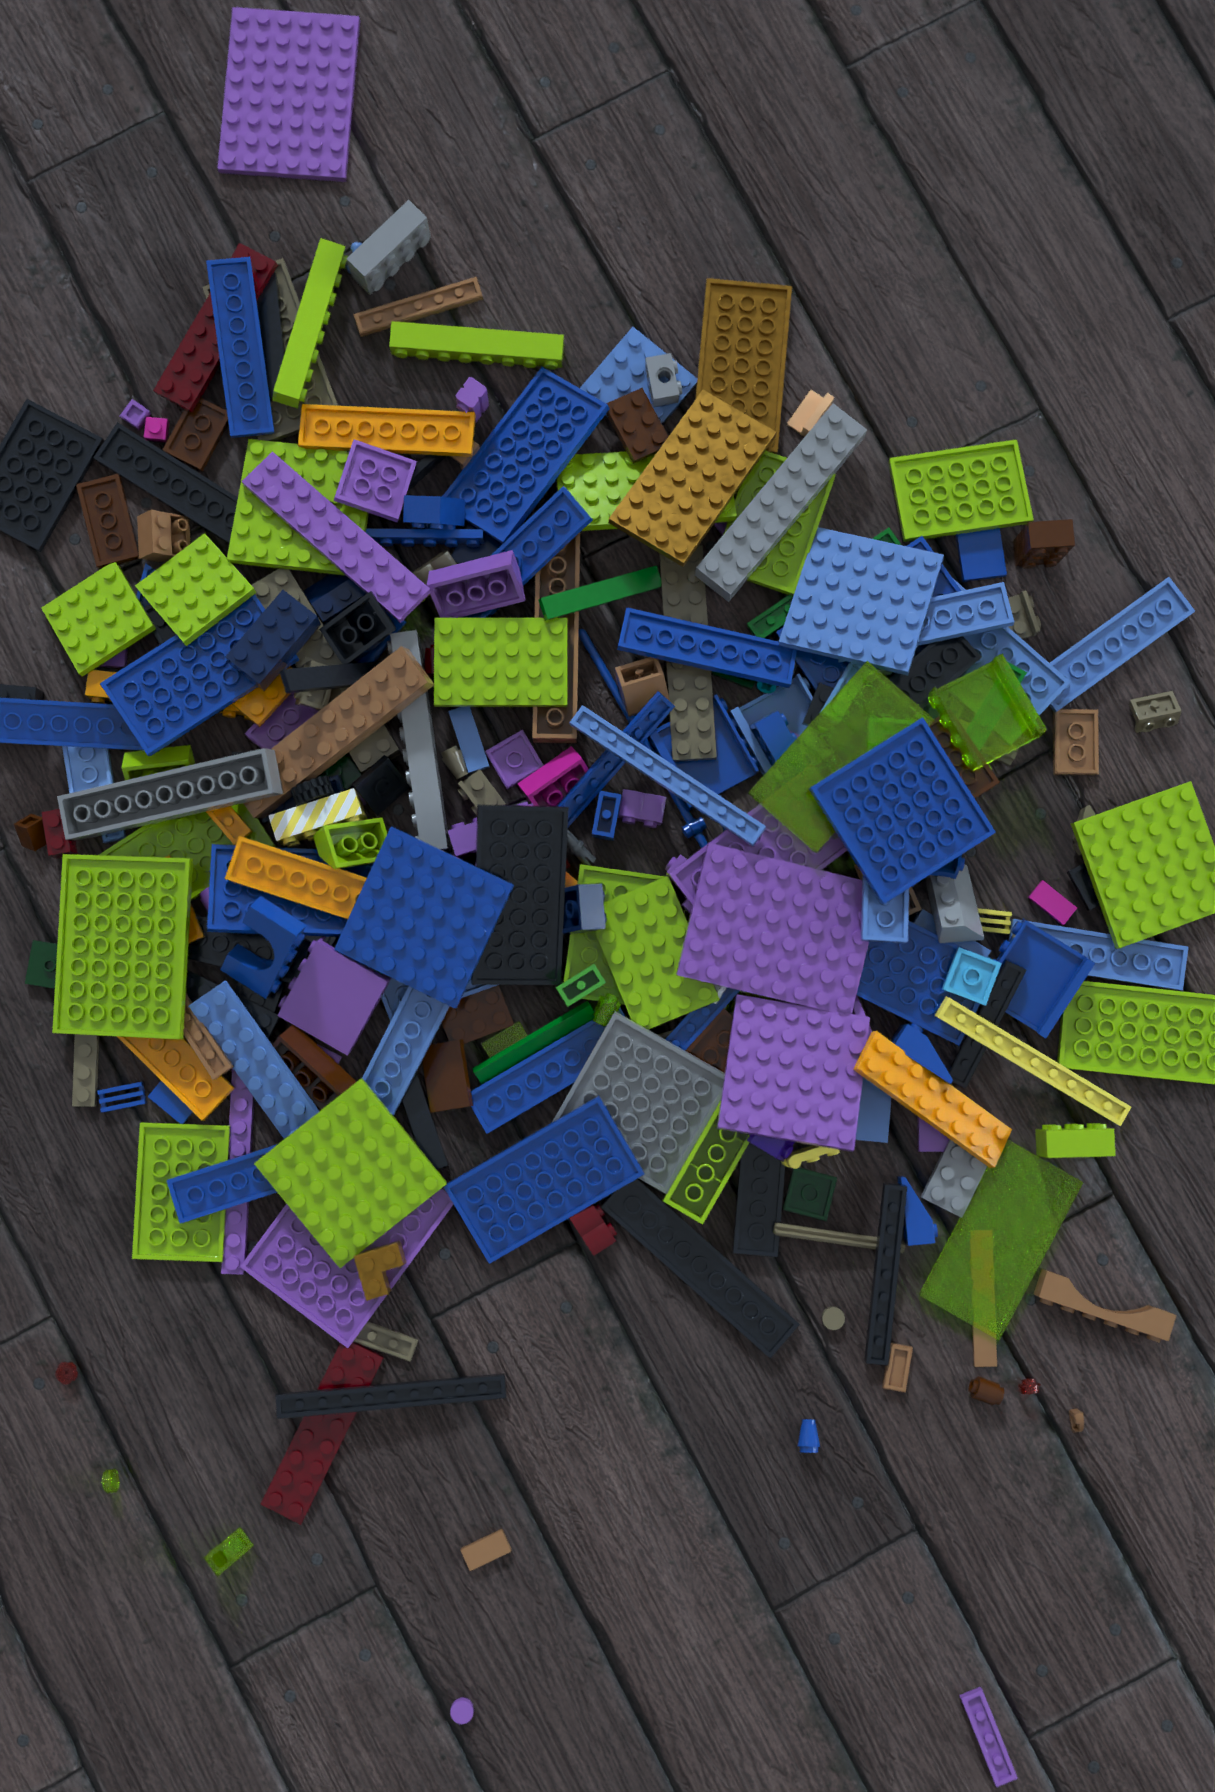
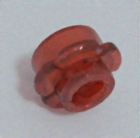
(60, 1372)
(1029, 1386)

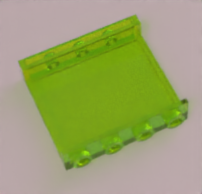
(987, 713)

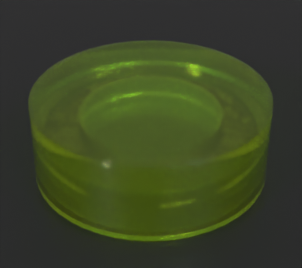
(110, 1481)

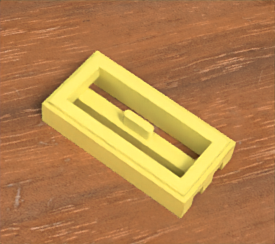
(1006, 922)

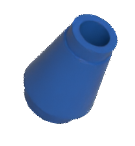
(808, 1437)

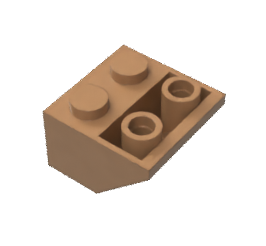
(162, 535)
(639, 683)

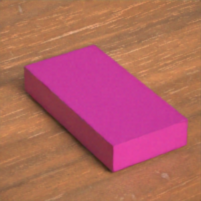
(1052, 902)

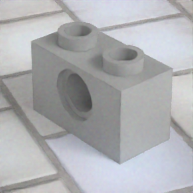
(660, 392)

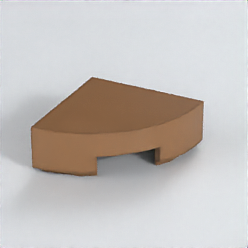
(1076, 1420)

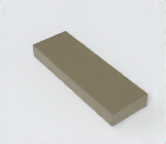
(387, 1341)

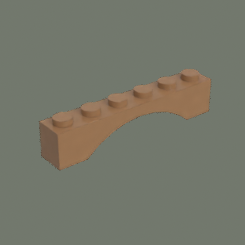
(1147, 1319)

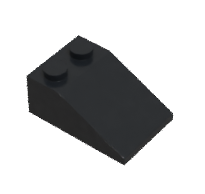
(358, 629)

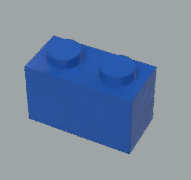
(606, 815)

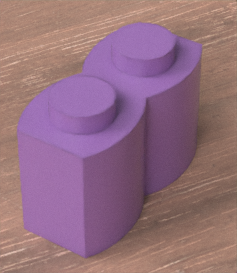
(642, 808)

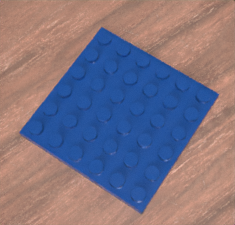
(902, 810)
(424, 917)

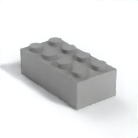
(389, 247)

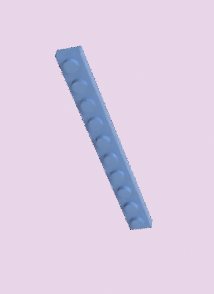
(668, 775)

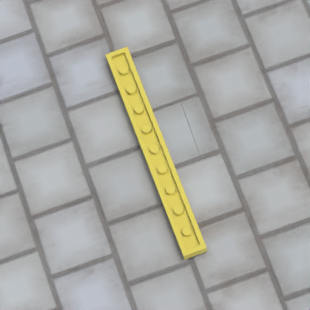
(1032, 1061)

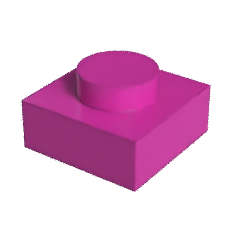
(156, 429)

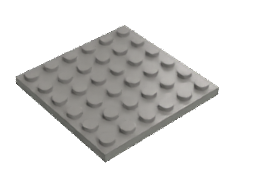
(653, 1094)

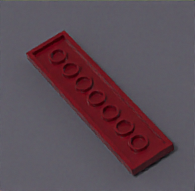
(198, 353)
(319, 1437)

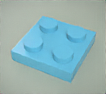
(971, 976)

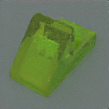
(228, 1551)

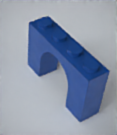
(284, 935)

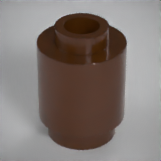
(986, 1391)

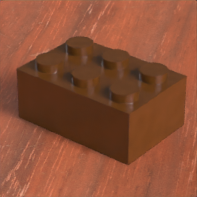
(1043, 543)

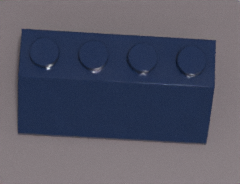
(333, 595)

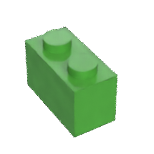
(580, 985)

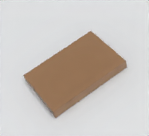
(1075, 742)

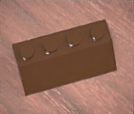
(312, 1067)

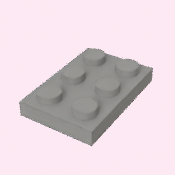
(954, 1179)

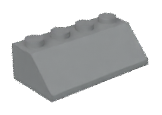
(954, 908)

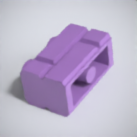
(472, 398)

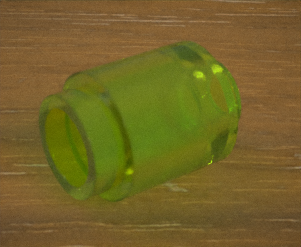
(605, 1008)

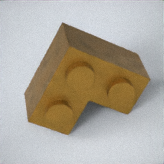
(373, 1267)

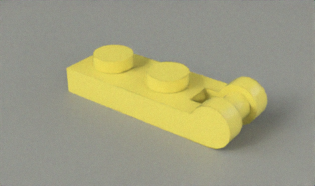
(808, 1154)

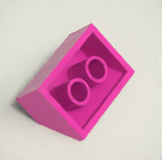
(554, 779)

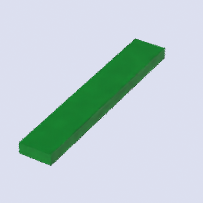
(600, 593)
(534, 1042)

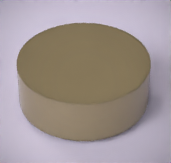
(833, 1318)

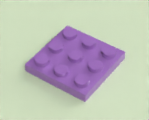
(375, 480)

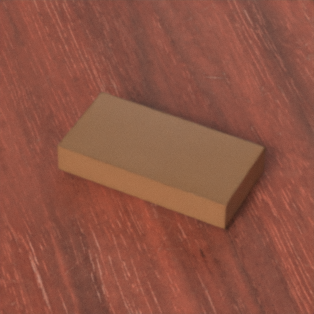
(898, 1368)
(486, 1549)

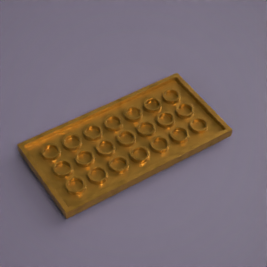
(745, 348)
(692, 478)

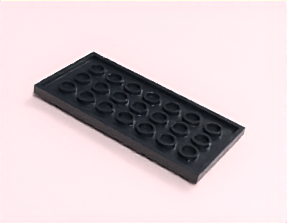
(529, 851)

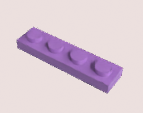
(988, 1736)

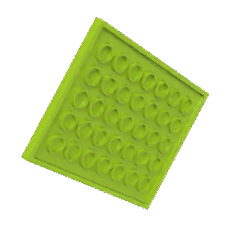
(122, 946)

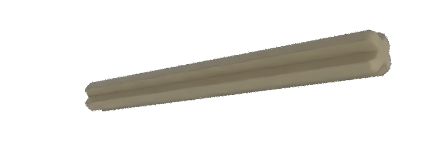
(827, 1236)

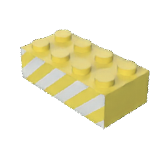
(305, 820)

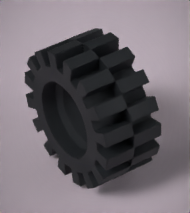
(312, 790)

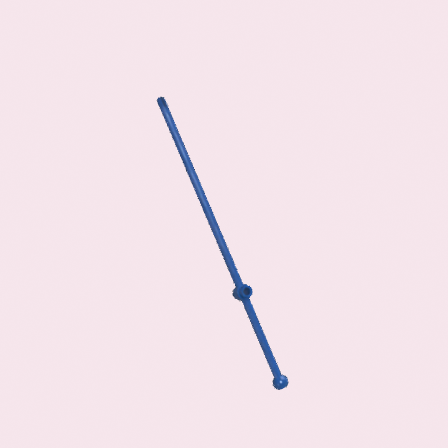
(693, 826)

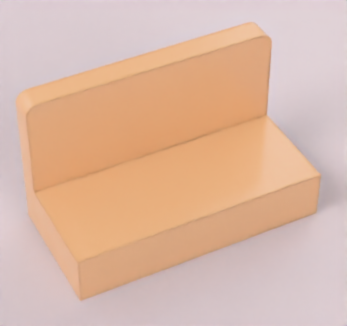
(809, 412)

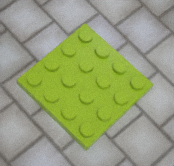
(195, 589)
(98, 618)

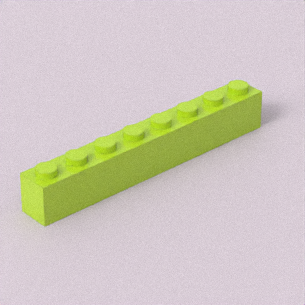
(309, 323)
(476, 344)

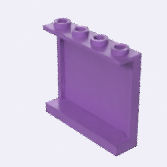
(332, 996)

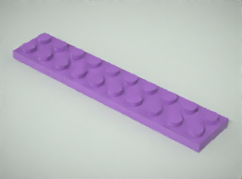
(336, 536)

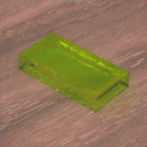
(504, 1039)

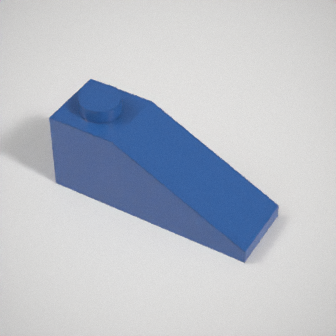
(917, 1224)

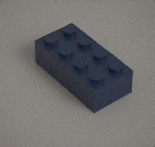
(273, 640)

